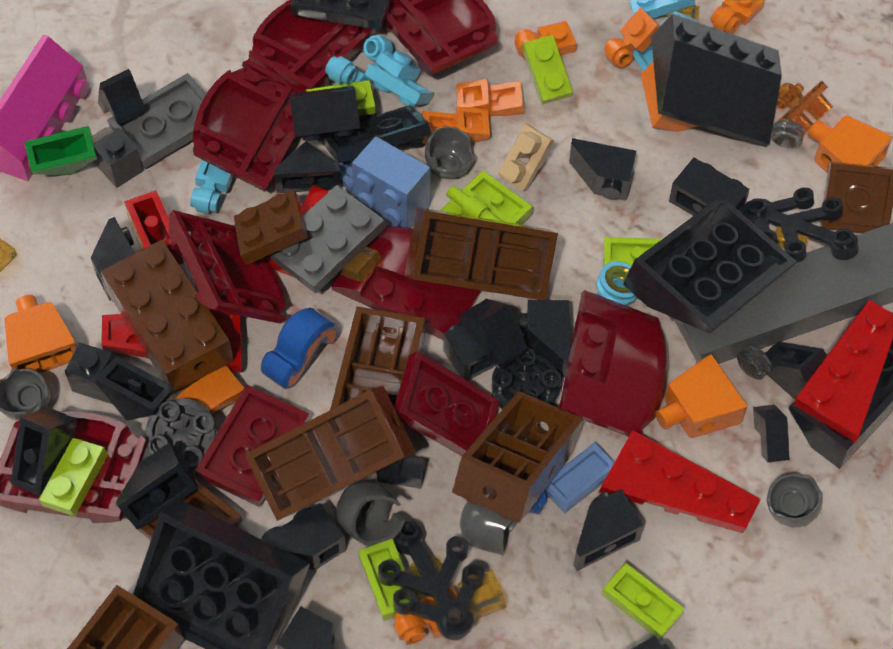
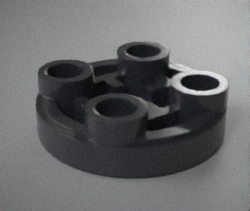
(528, 374)
(183, 424)

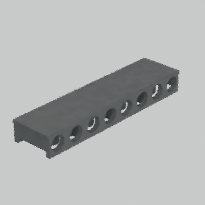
(804, 299)

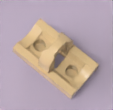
(529, 145)

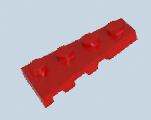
(119, 338)
(849, 375)
(670, 481)

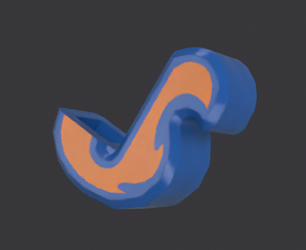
(297, 345)

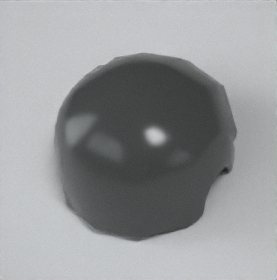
(449, 152)
(23, 393)
(794, 500)

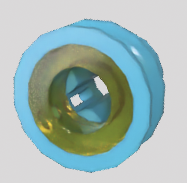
(611, 282)

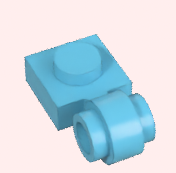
(398, 64)
(343, 71)
(210, 180)

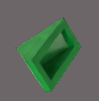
(61, 152)

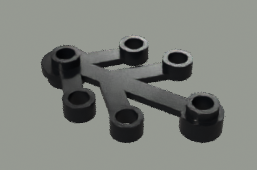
(763, 212)
(433, 583)

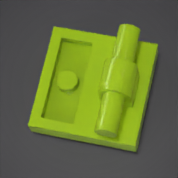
(487, 199)

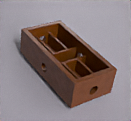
(480, 254)
(166, 316)
(377, 353)
(330, 452)
(516, 458)
(127, 624)

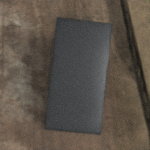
(773, 430)
(405, 472)

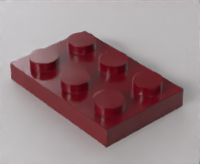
(443, 404)
(250, 424)

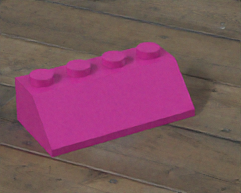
(38, 103)

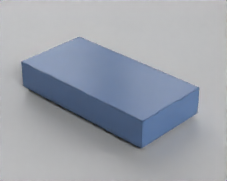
(579, 478)

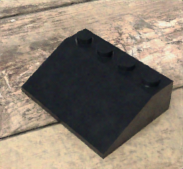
(716, 79)
(707, 267)
(218, 580)

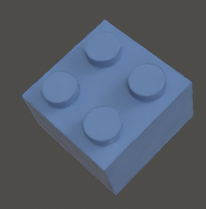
(391, 182)

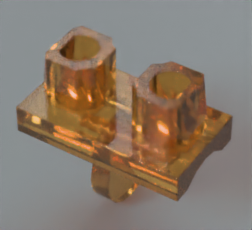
(812, 101)

